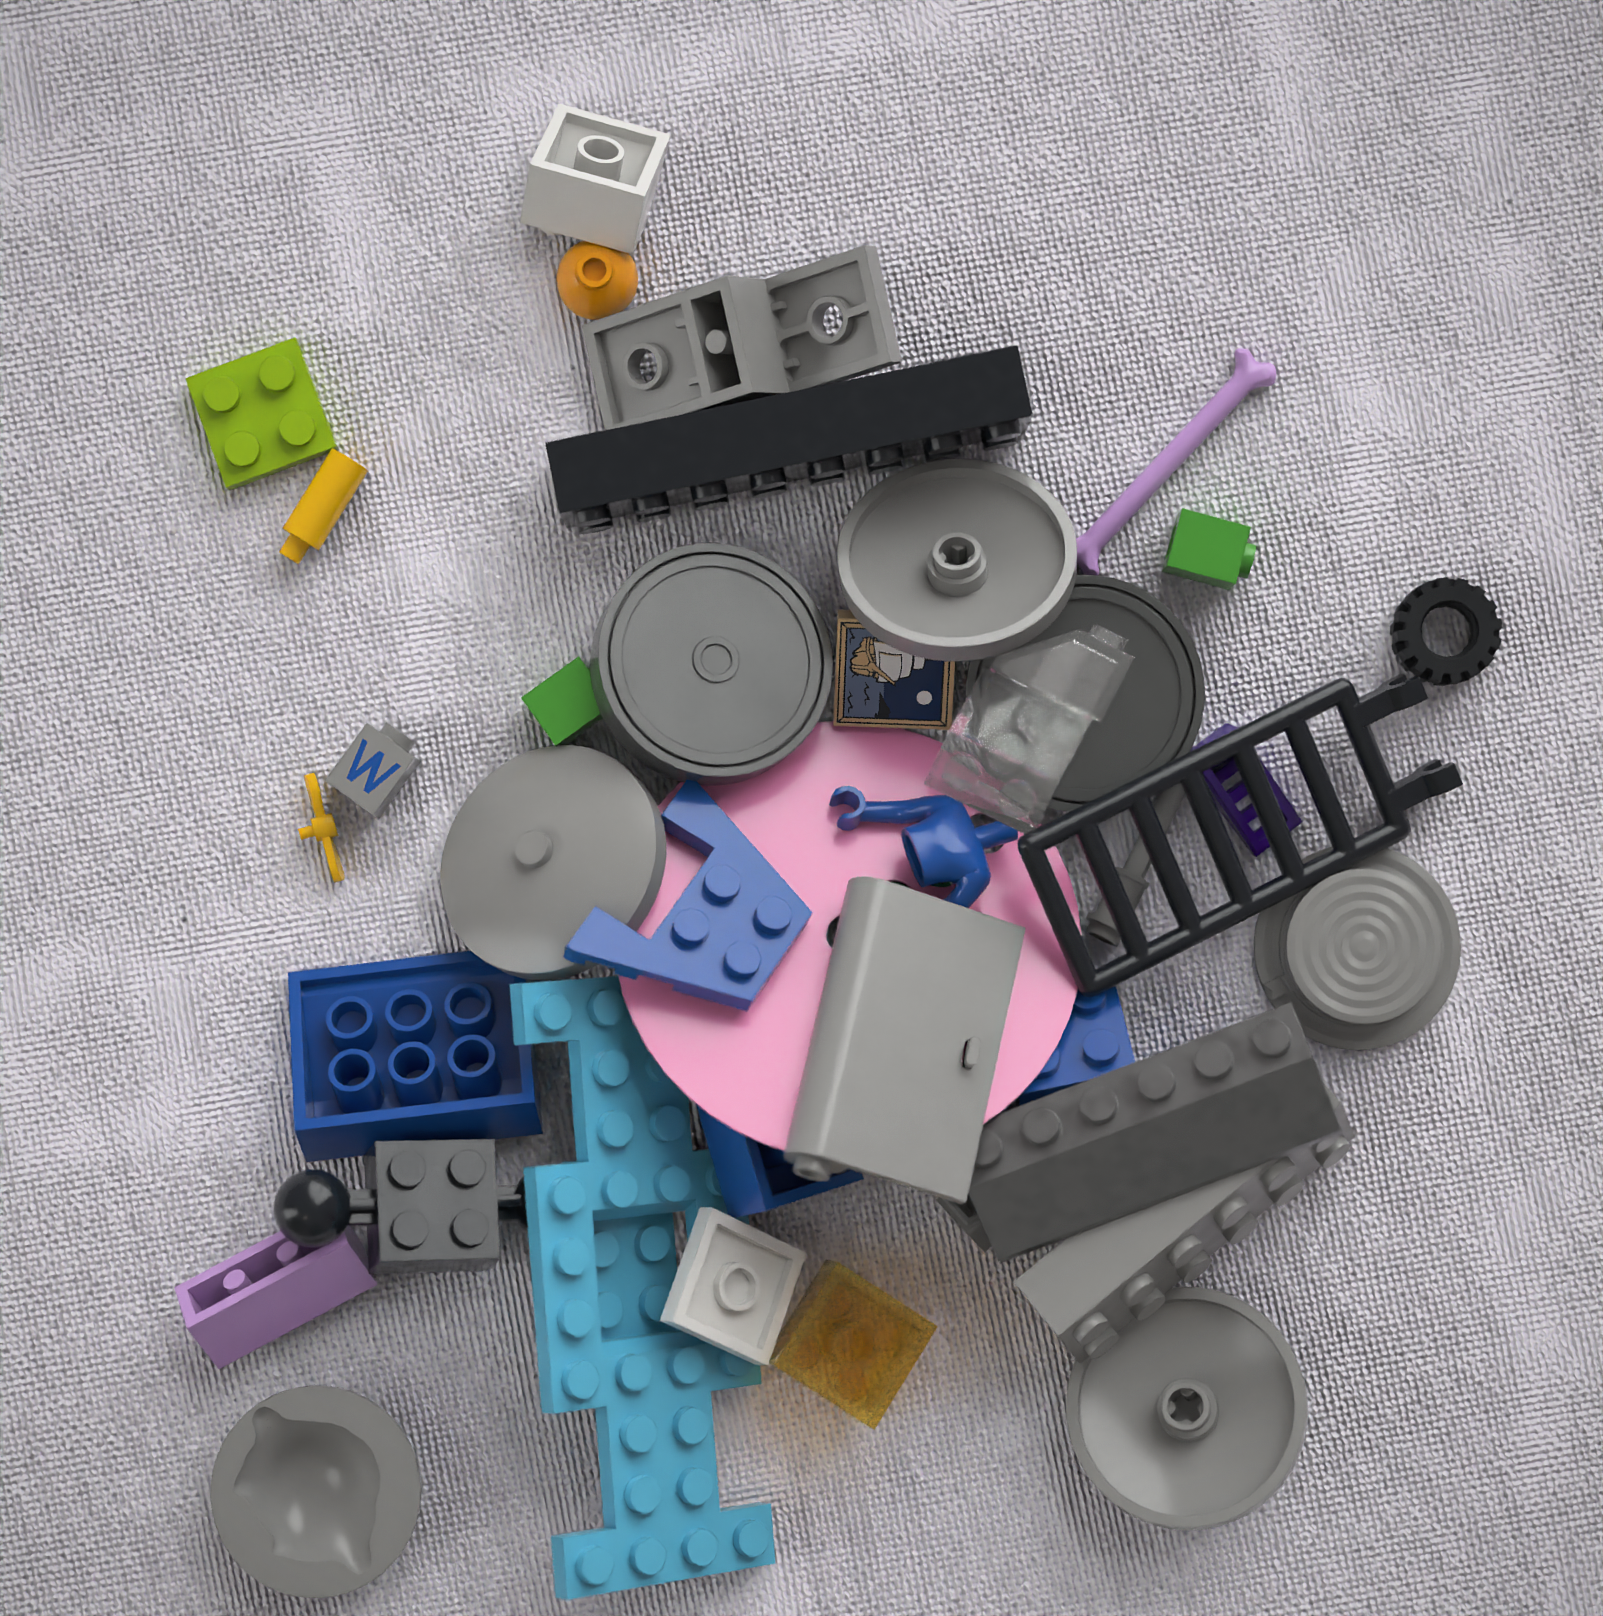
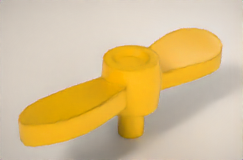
(323, 828)

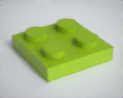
(262, 413)

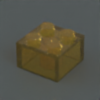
(851, 1343)

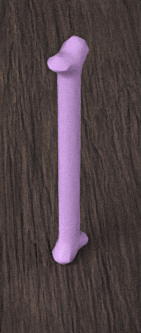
(1246, 377)

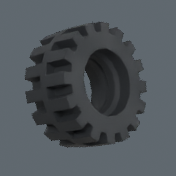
(1468, 601)

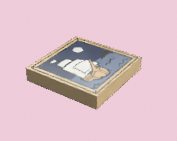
(887, 685)

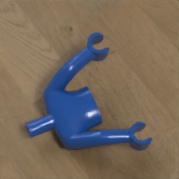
(940, 844)

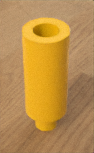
(321, 505)

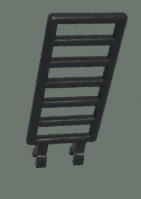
(1390, 797)

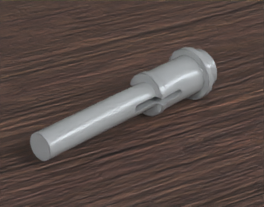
(1135, 870)

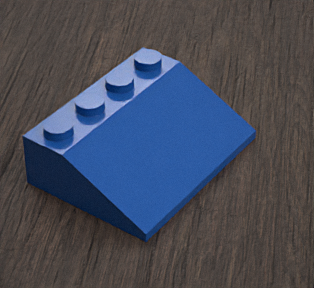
(407, 1055)

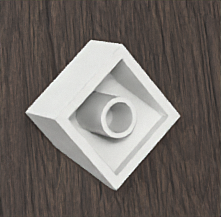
(594, 178)

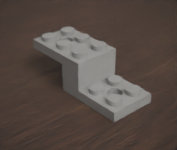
(743, 339)

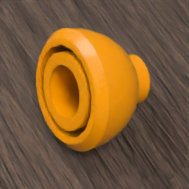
(596, 280)

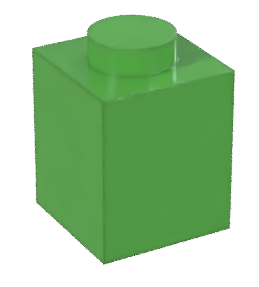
(1209, 550)
(565, 703)

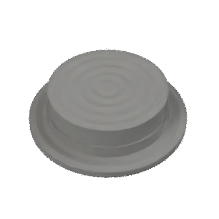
(1361, 952)
(315, 1491)

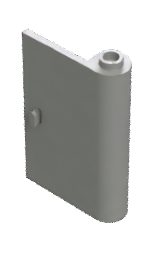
(890, 1036)

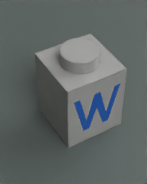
(374, 768)

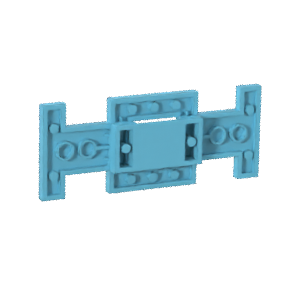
(599, 1292)

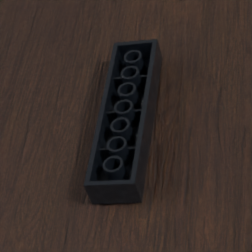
(790, 439)

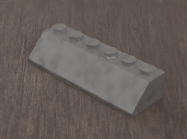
(1149, 1132)

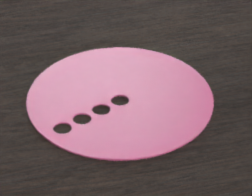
(752, 1061)

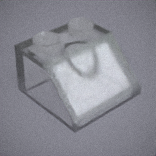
(1072, 668)
(1008, 751)

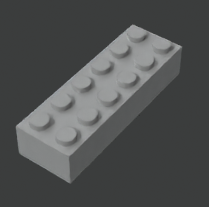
(1125, 1267)

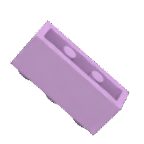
(270, 1292)

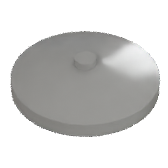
(957, 559)
(543, 850)
(1190, 1412)

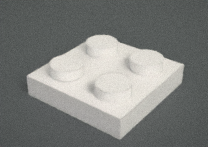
(733, 1286)

